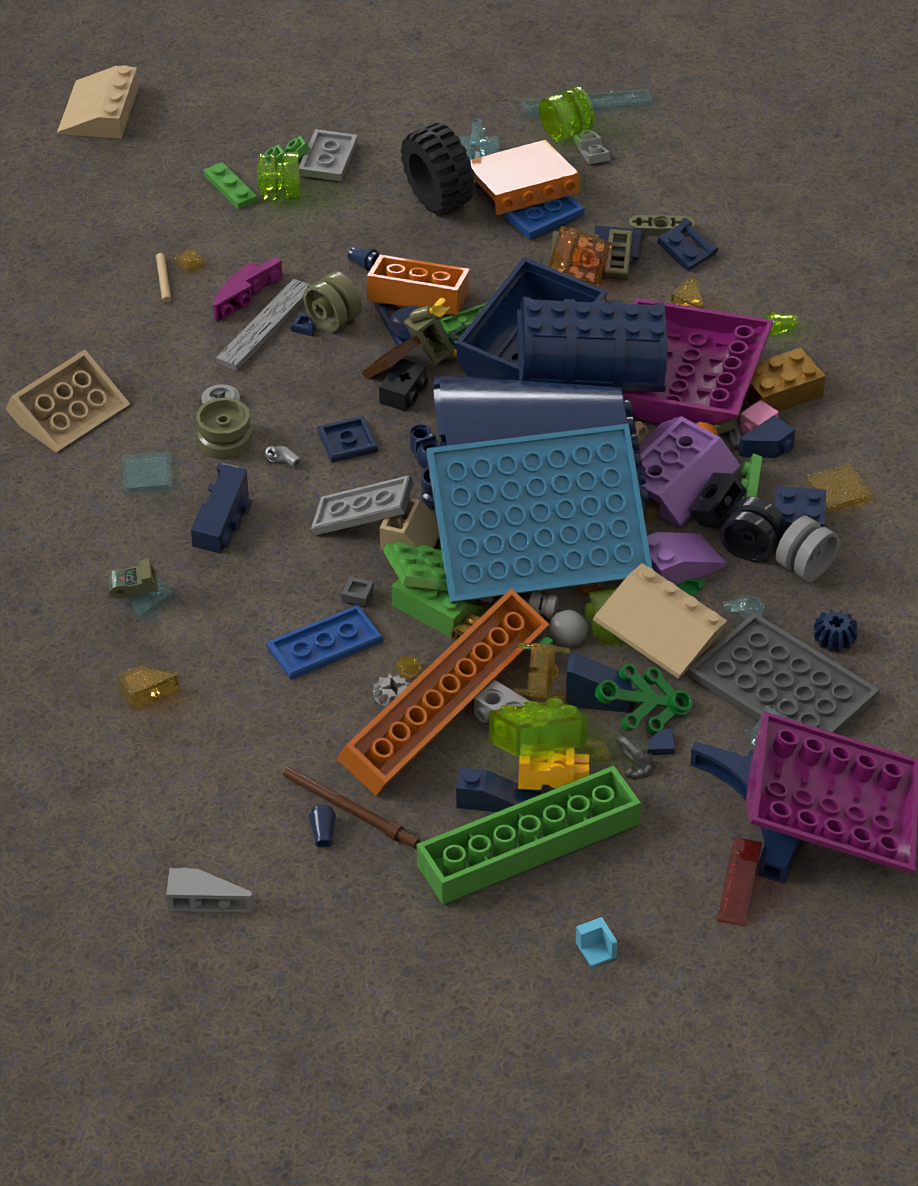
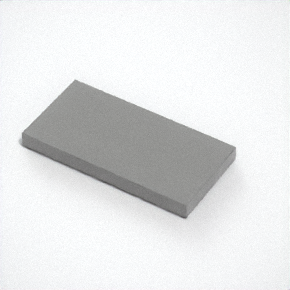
(362, 505)

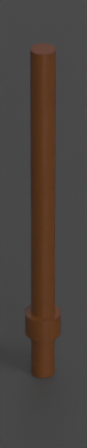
(392, 830)

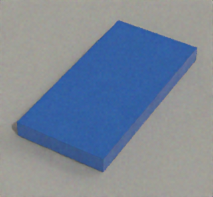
(324, 642)

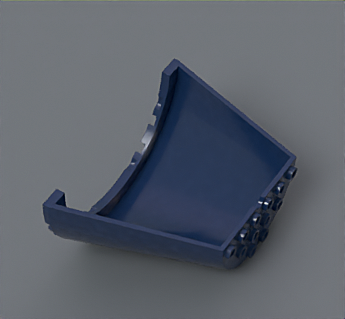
(502, 409)

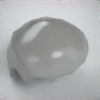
(568, 628)

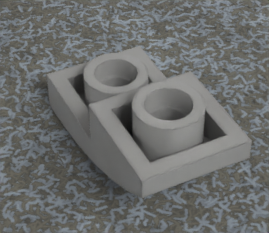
(591, 147)

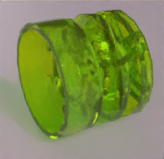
(566, 113)
(279, 176)

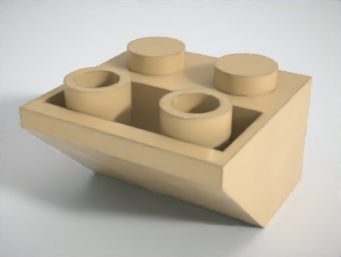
(414, 527)

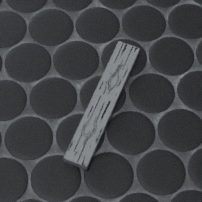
(263, 326)

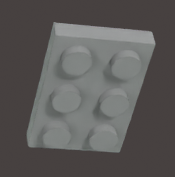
(328, 155)

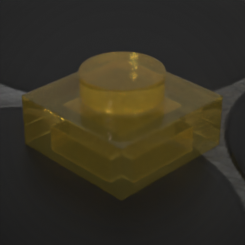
(189, 260)

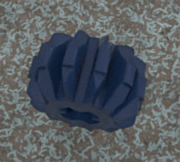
(835, 630)

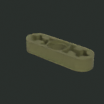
(654, 220)

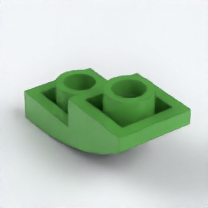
(296, 145)

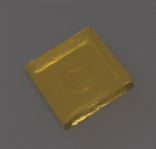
(842, 487)

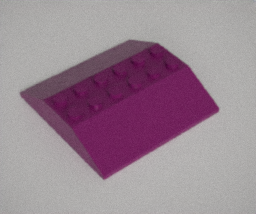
(707, 365)
(834, 792)

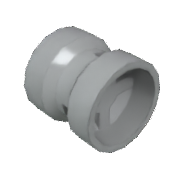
(544, 605)

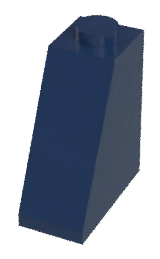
(585, 676)

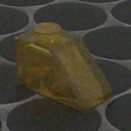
(147, 685)

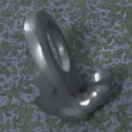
(643, 762)

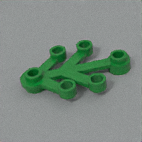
(646, 696)

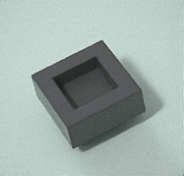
(357, 591)

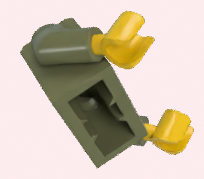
(427, 328)

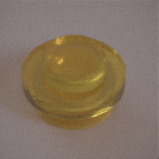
(408, 666)

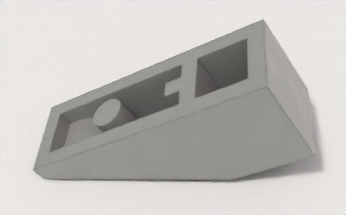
(202, 892)

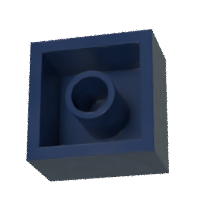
(800, 502)

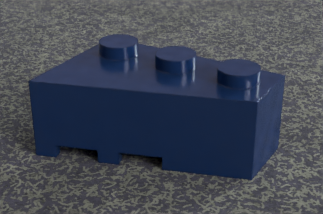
(223, 511)

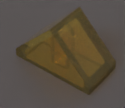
(688, 294)

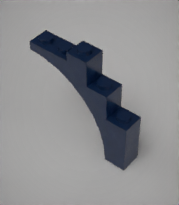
(779, 849)

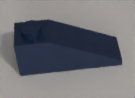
(488, 791)

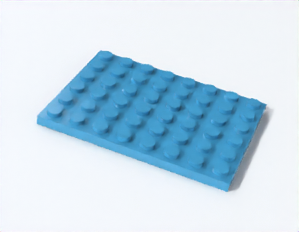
(538, 512)

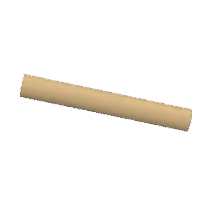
(163, 277)

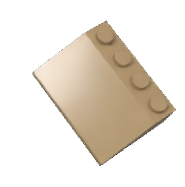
(101, 103)
(67, 402)
(660, 620)

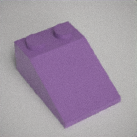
(683, 556)

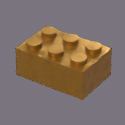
(786, 381)

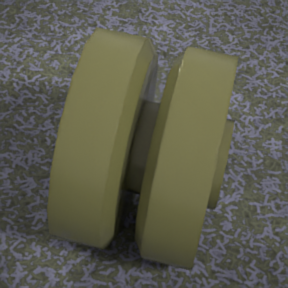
(332, 301)
(224, 428)

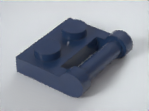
(682, 249)

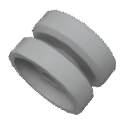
(807, 548)

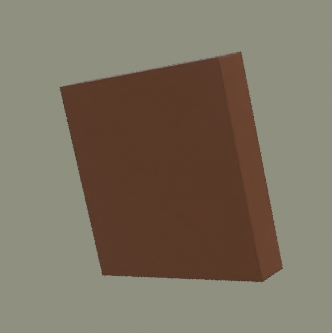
(391, 357)

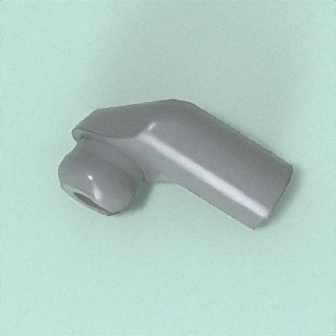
(282, 454)

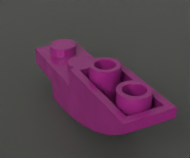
(239, 287)

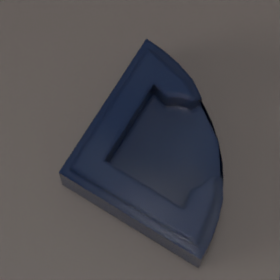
(303, 325)
(662, 743)

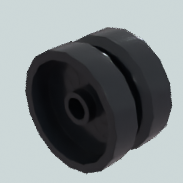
(752, 529)

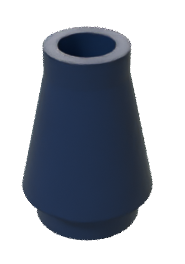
(363, 257)
(322, 823)

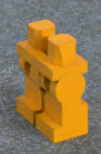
(552, 769)

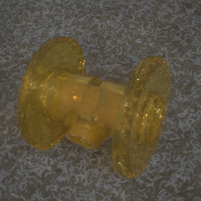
(541, 670)

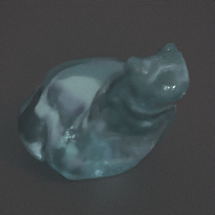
(745, 606)

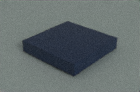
(347, 439)

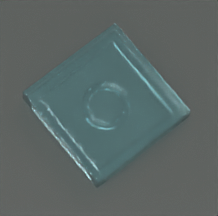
(147, 472)

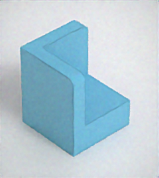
(596, 942)

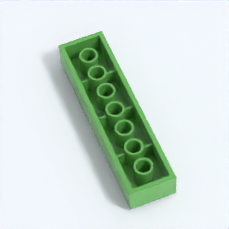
(528, 834)

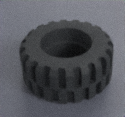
(438, 168)

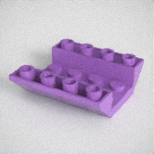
(682, 468)

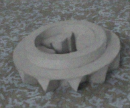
(220, 391)
(382, 691)

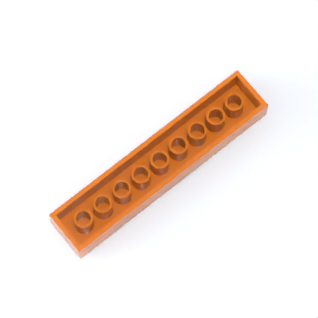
(441, 692)

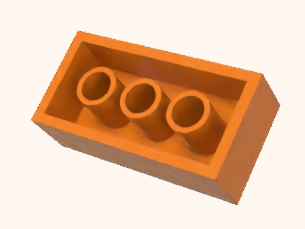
(417, 283)

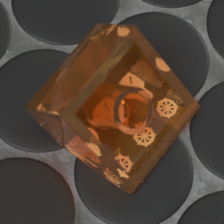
(580, 255)

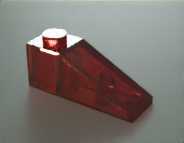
(739, 881)

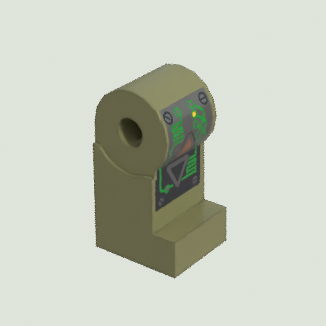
(133, 580)

